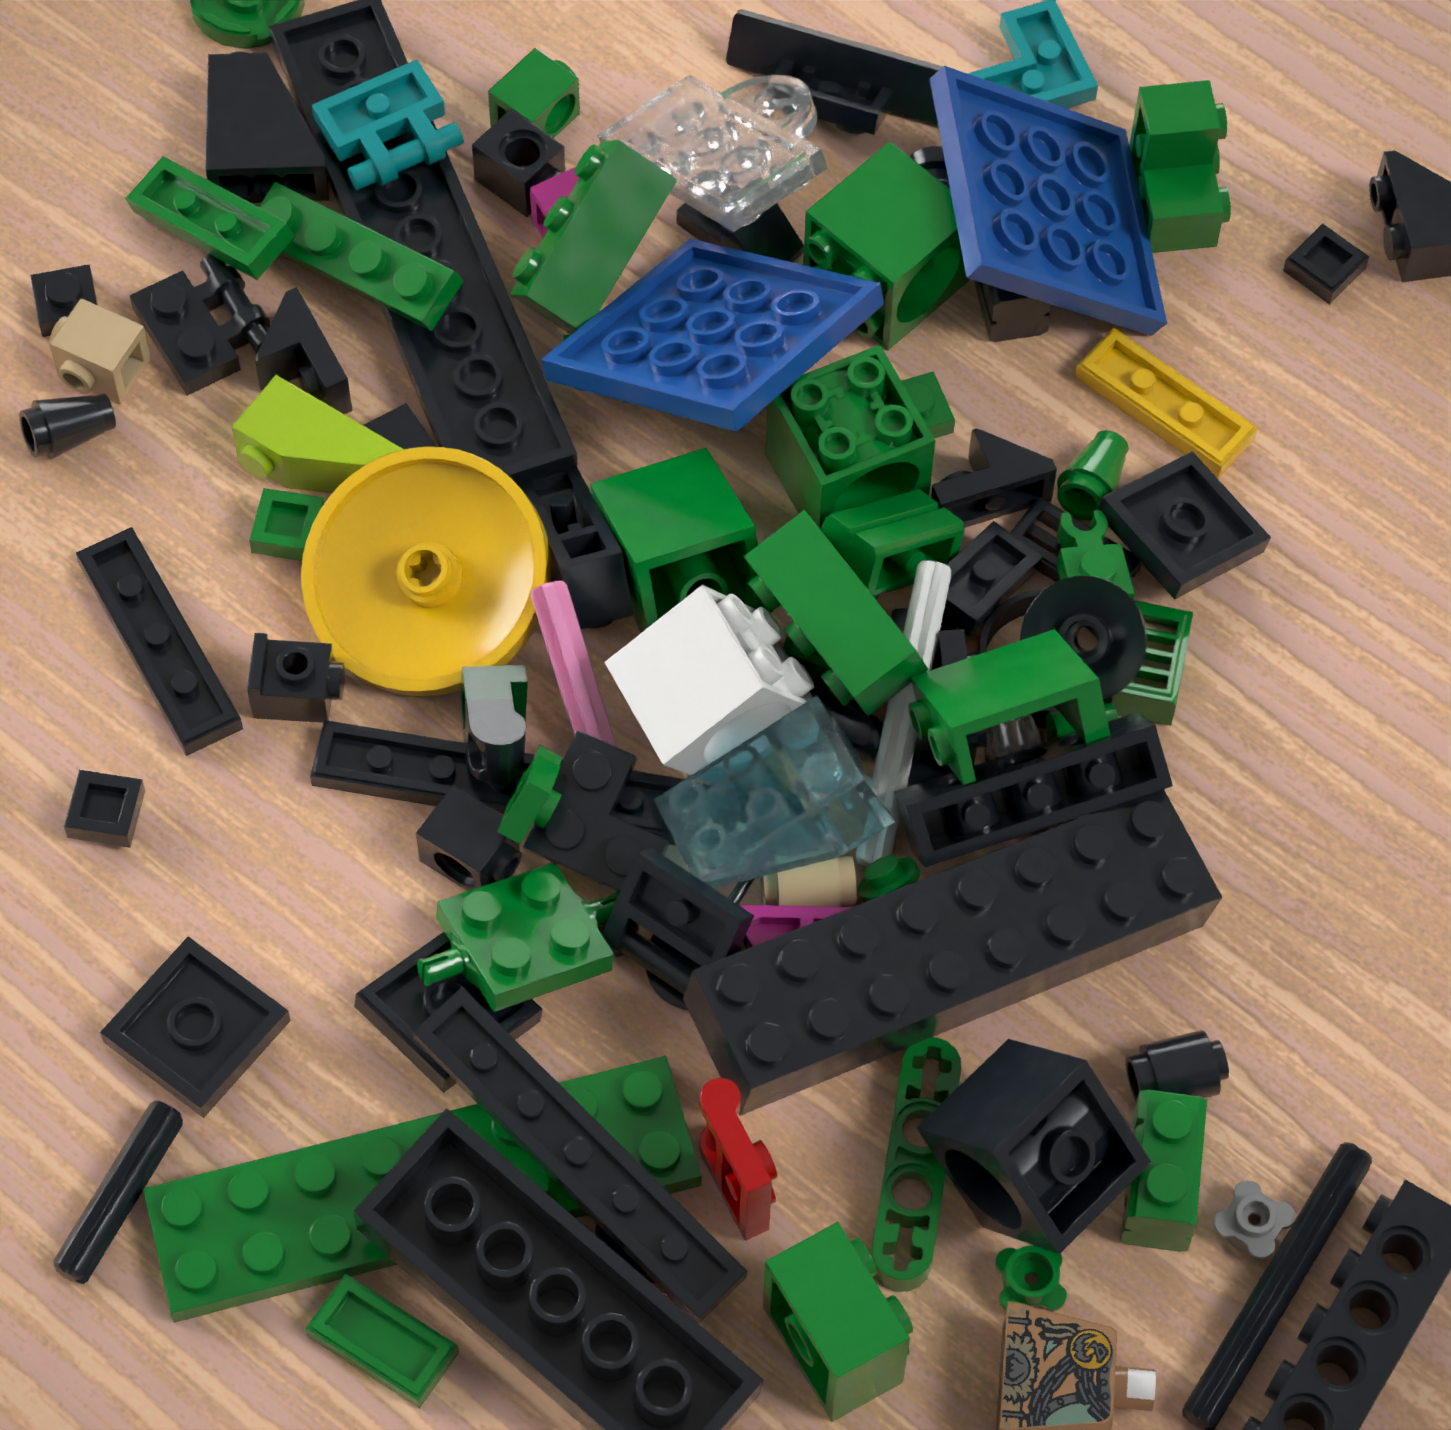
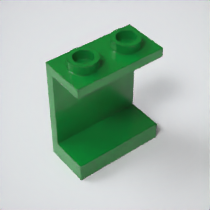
(1001, 688)

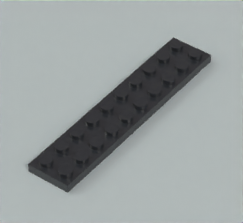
(476, 364)

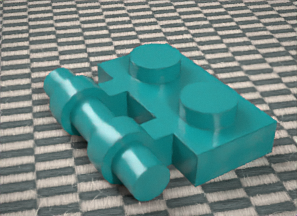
(380, 111)

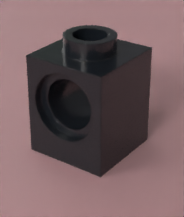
(512, 144)
(464, 842)

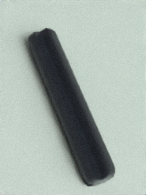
(118, 1192)

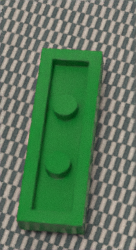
(210, 217)

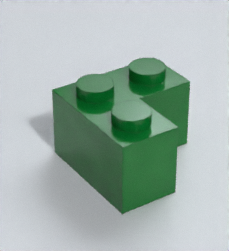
(1178, 164)

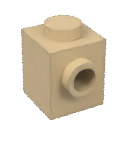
(99, 351)

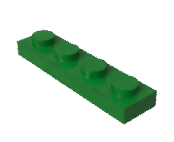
(363, 259)

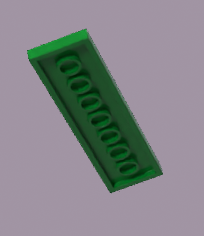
(291, 1214)

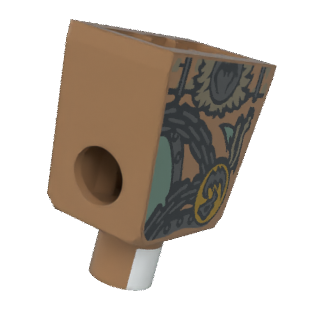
(1064, 1373)

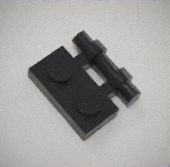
(186, 332)

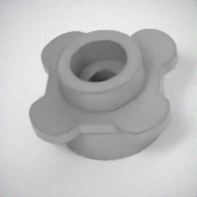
(1249, 1238)

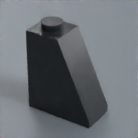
(258, 131)

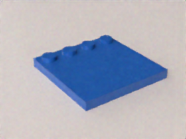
(1046, 202)
(713, 333)

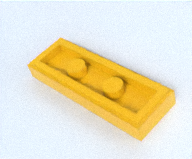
(1165, 401)

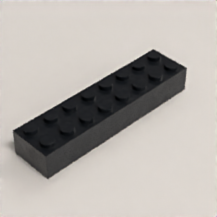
(950, 949)

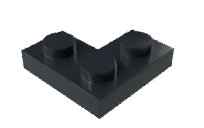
(582, 828)

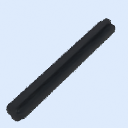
(1276, 1287)

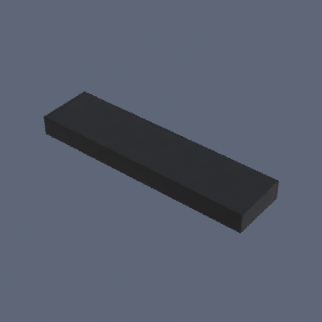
(159, 641)

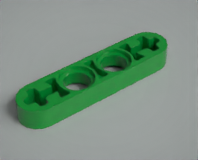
(913, 1162)

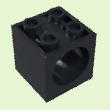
(1034, 1145)

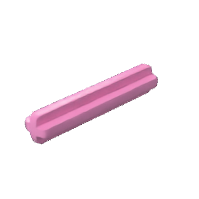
(571, 661)

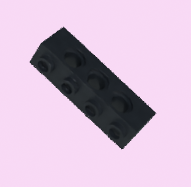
(1032, 790)

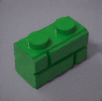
(892, 536)
(1165, 1195)

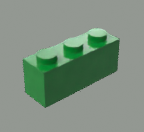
(591, 234)
(833, 615)

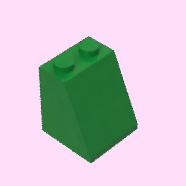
(678, 532)

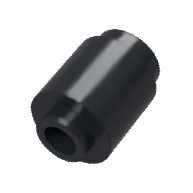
(1179, 1065)

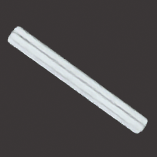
(898, 734)

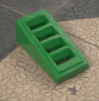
(1150, 701)

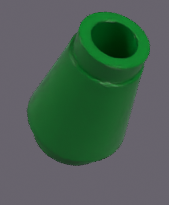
(1092, 474)

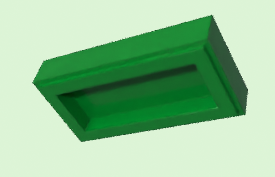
(382, 1340)

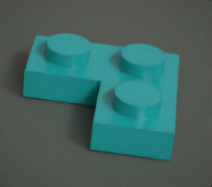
(1045, 57)

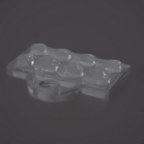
(729, 147)

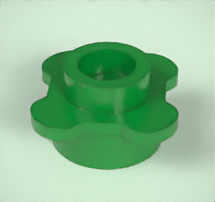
(1033, 1260)

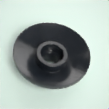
(1105, 608)

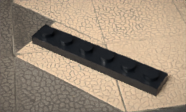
(580, 1155)

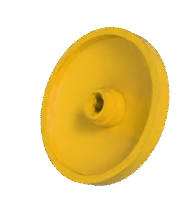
(424, 570)

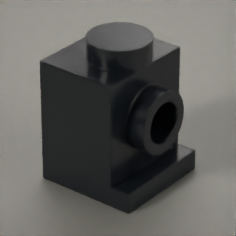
(293, 680)

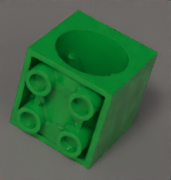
(894, 229)
(848, 436)

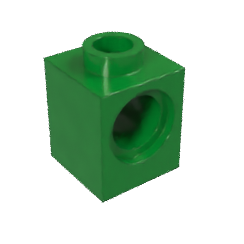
(538, 90)

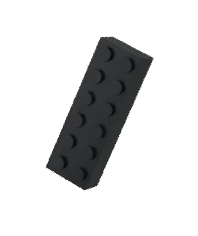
(549, 1291)

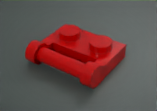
(736, 1165)

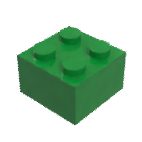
(837, 1319)

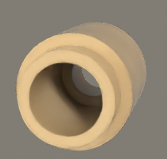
(818, 884)

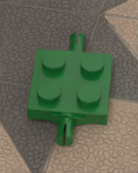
(521, 937)

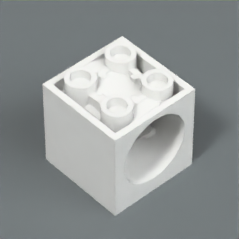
(708, 678)

